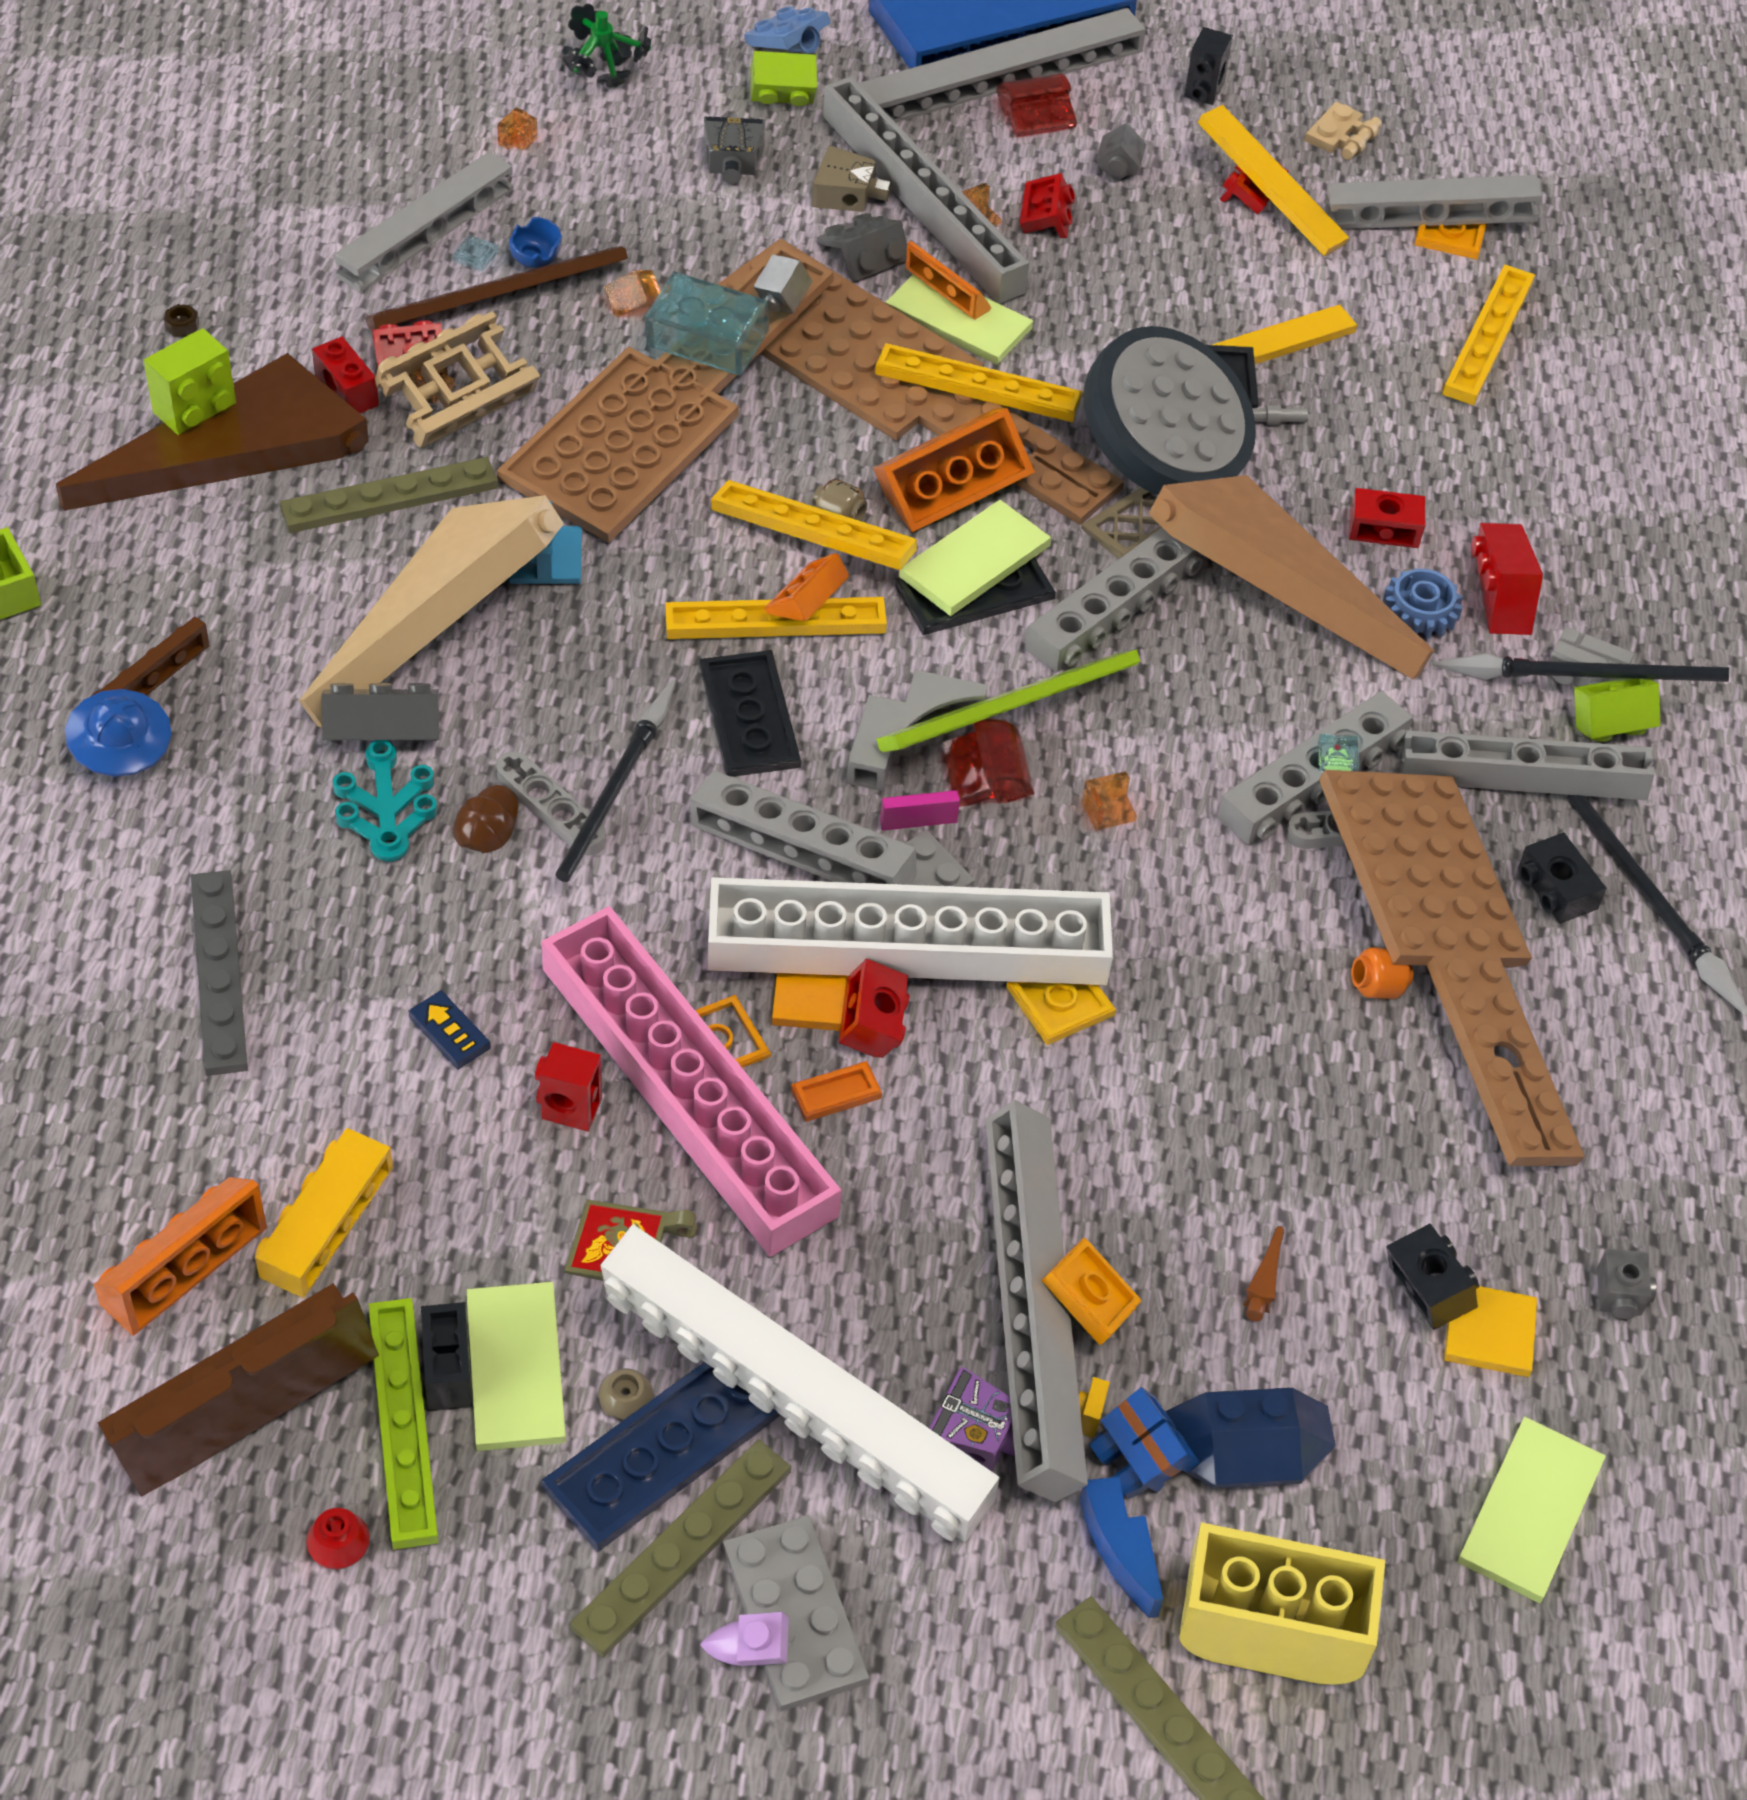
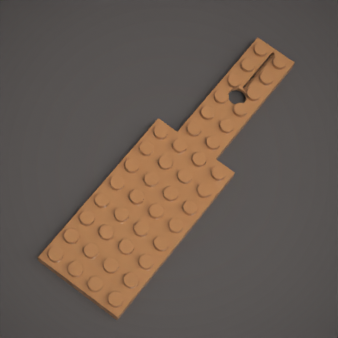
(837, 352)

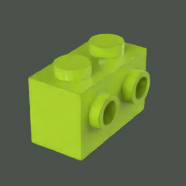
(783, 78)
(1617, 708)

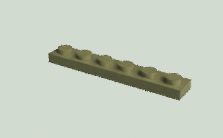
(388, 494)
(680, 1548)
(1153, 1705)

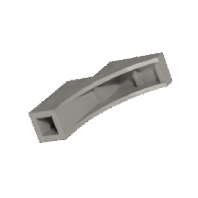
(927, 698)

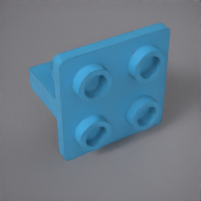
(556, 563)

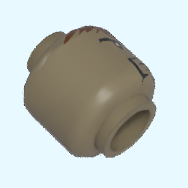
(841, 499)

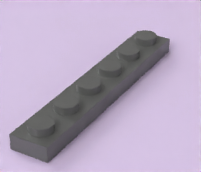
(219, 973)

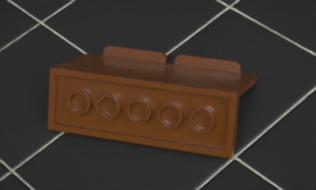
(239, 1388)

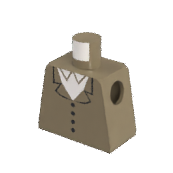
(847, 182)

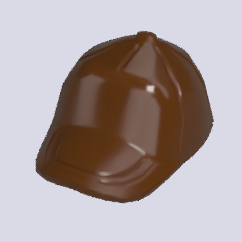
(486, 820)

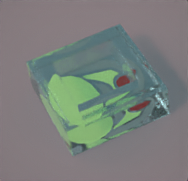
(475, 253)
(1338, 752)

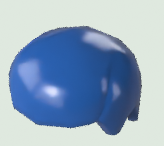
(536, 243)

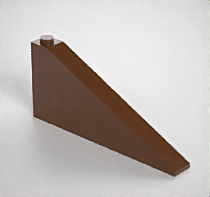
(278, 423)

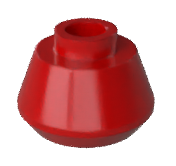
(338, 1538)

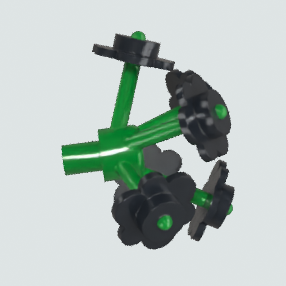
(613, 45)

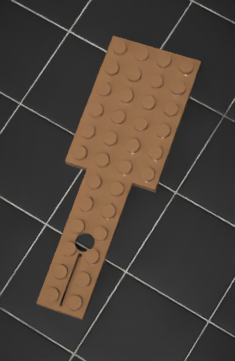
(637, 427)
(1448, 911)

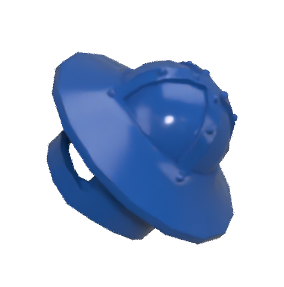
(118, 732)

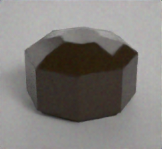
(181, 320)

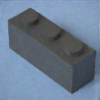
(380, 712)

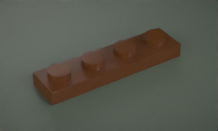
(163, 660)

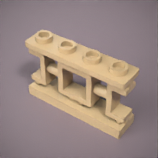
(468, 402)

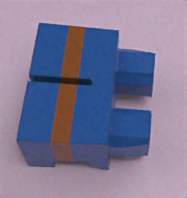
(1147, 1440)

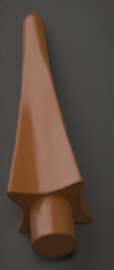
(1263, 1285)

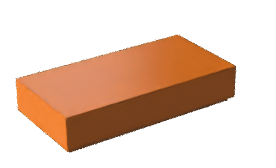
(836, 1091)

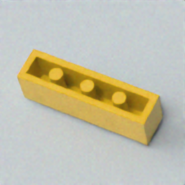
(323, 1212)

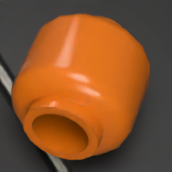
(1378, 977)

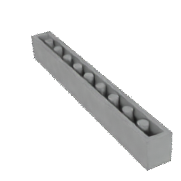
(981, 71)
(926, 191)
(1034, 1320)

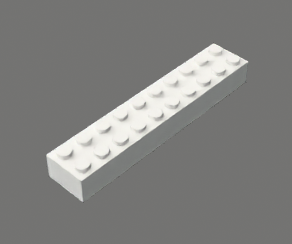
(910, 930)
(799, 1384)

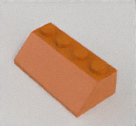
(954, 469)
(182, 1254)

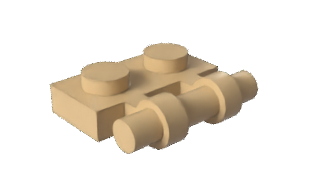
(1336, 125)

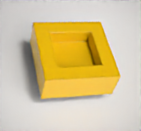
(1092, 1405)

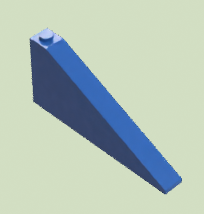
(946, 28)

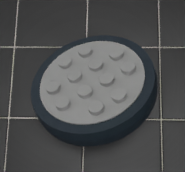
(1168, 409)

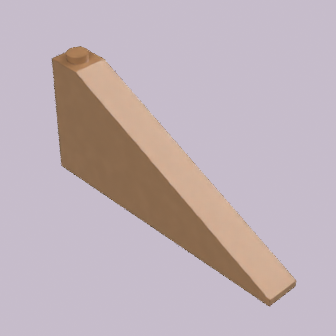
(1264, 545)

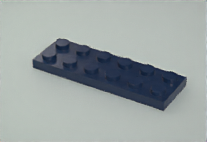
(653, 1455)

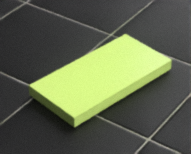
(988, 336)
(975, 557)
(515, 1366)
(1531, 1510)

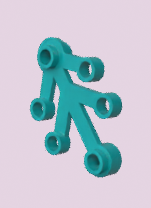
(386, 805)

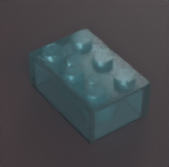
(707, 323)

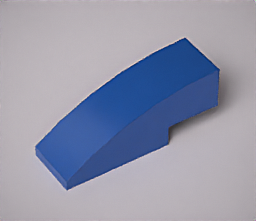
(1122, 1543)

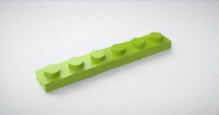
(403, 1425)

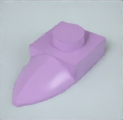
(750, 1640)

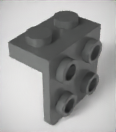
(868, 244)

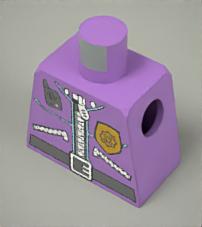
(976, 1419)

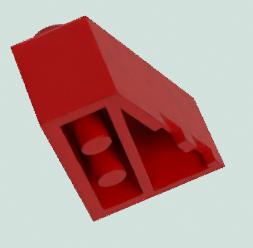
(1507, 577)

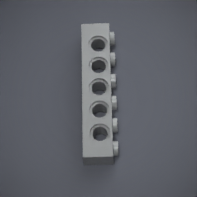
(1111, 600)
(1292, 781)
(799, 834)

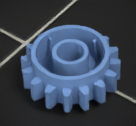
(1424, 601)

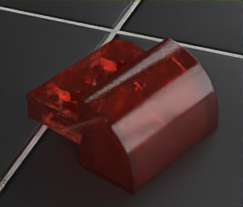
(1037, 104)
(989, 764)

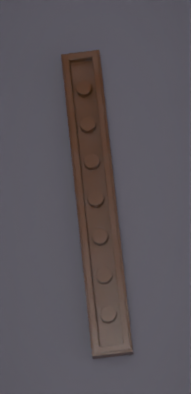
(496, 287)

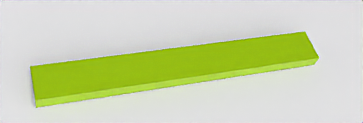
(1007, 701)

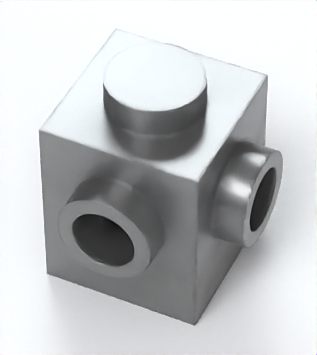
(1121, 152)
(783, 283)
(1625, 1283)

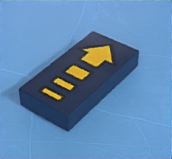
(449, 1029)

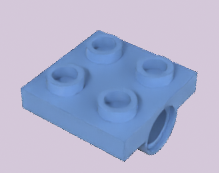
(790, 30)

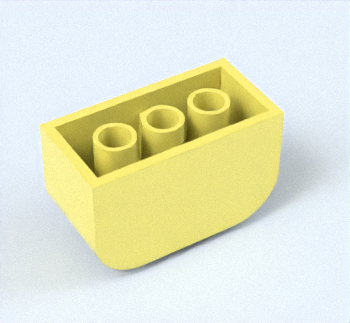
(1281, 1606)

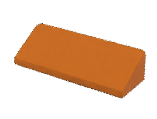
(945, 282)
(809, 589)

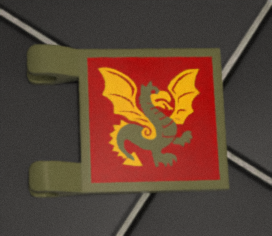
(605, 1225)

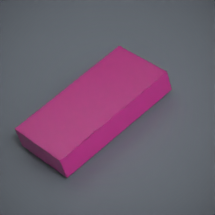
(919, 810)

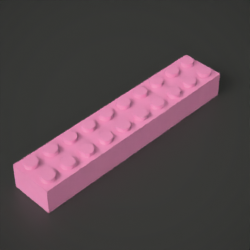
(691, 1081)

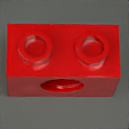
(346, 374)
(1387, 518)
(874, 1009)
(569, 1086)

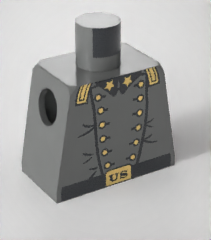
(733, 146)

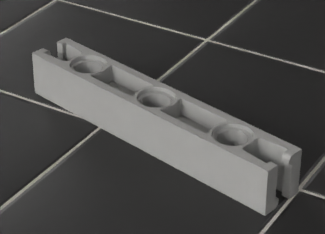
(1434, 202)
(423, 222)
(1531, 764)

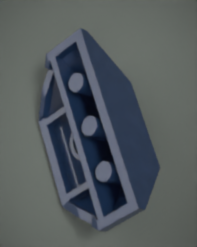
(1254, 1436)

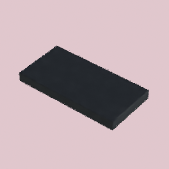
(1018, 590)
(749, 713)

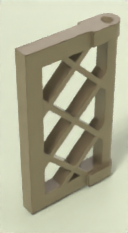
(1109, 539)

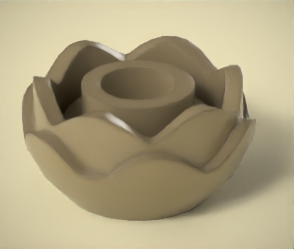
(619, 1405)

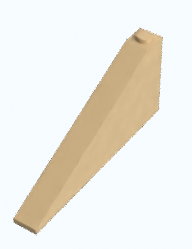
(448, 575)

